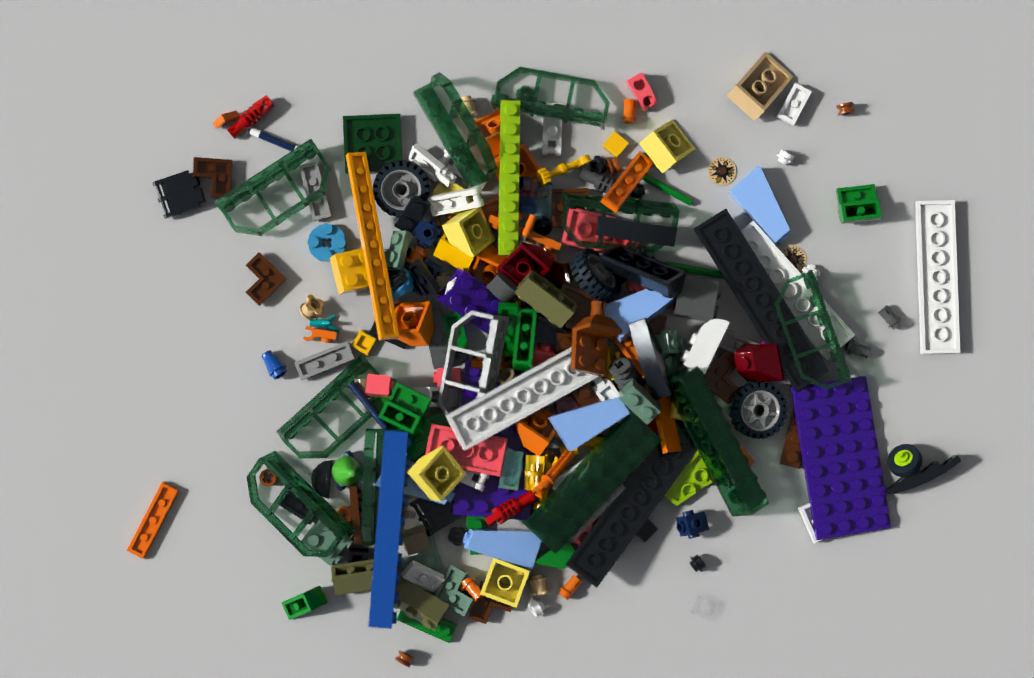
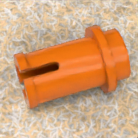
(629, 111)
(570, 587)
(473, 589)

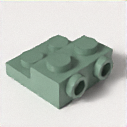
(671, 344)
(321, 538)

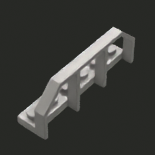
(490, 363)

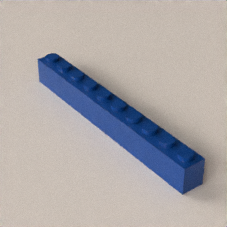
(388, 529)

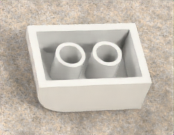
(704, 344)

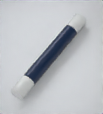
(272, 139)

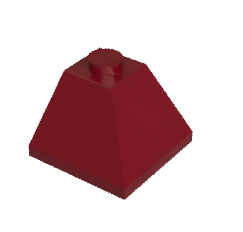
(523, 260)
(759, 362)

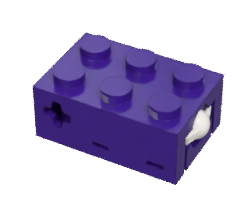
(467, 294)

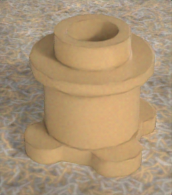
(469, 102)
(311, 308)
(538, 585)

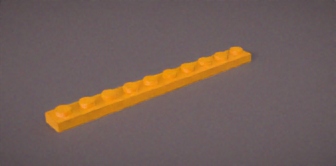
(372, 246)

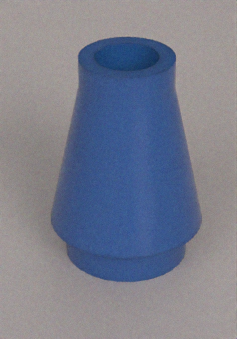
(275, 367)

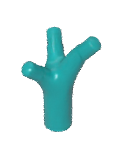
(324, 323)

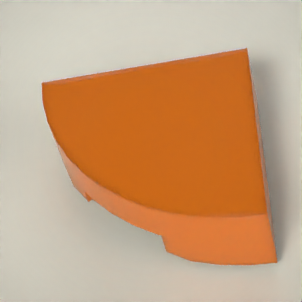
(220, 121)

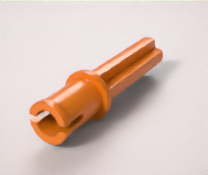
(550, 477)

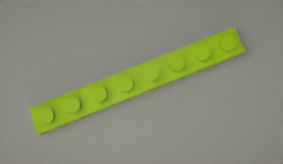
(509, 176)

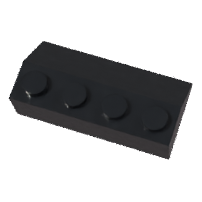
(644, 270)

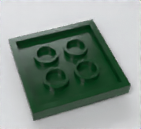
(375, 135)

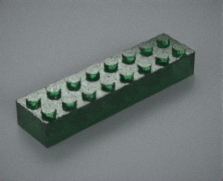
(716, 442)
(592, 481)

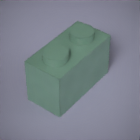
(639, 401)

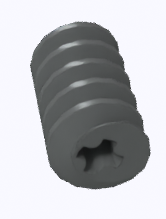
(623, 371)

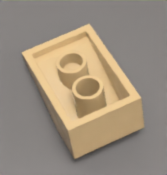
(760, 86)

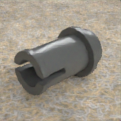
(888, 315)
(858, 349)

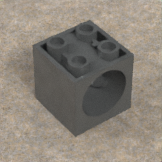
(697, 299)

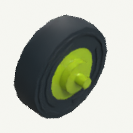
(904, 460)

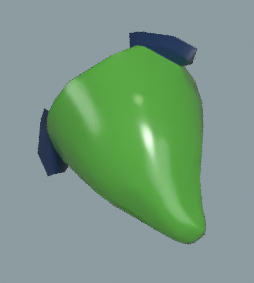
(347, 471)

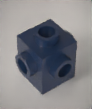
(424, 227)
(692, 523)

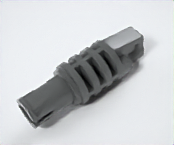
(600, 181)

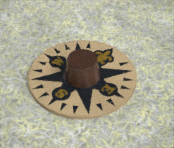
(722, 171)
(795, 256)

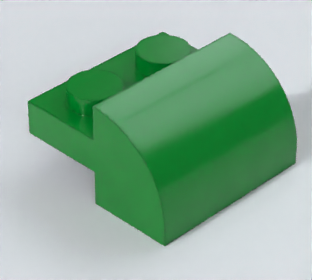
(858, 204)
(405, 408)

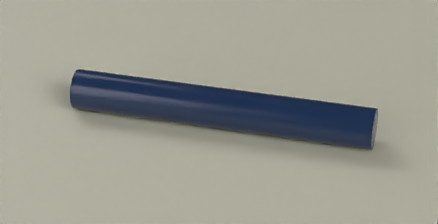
(368, 405)

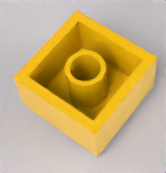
(349, 271)

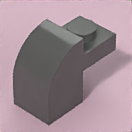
(503, 288)

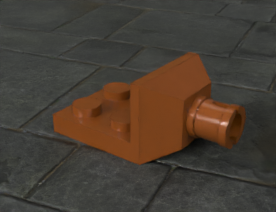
(591, 341)

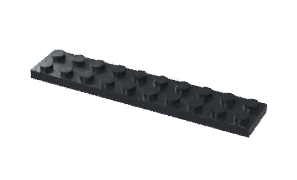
(758, 295)
(630, 509)

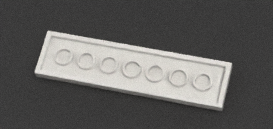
(937, 277)
(796, 295)
(516, 399)

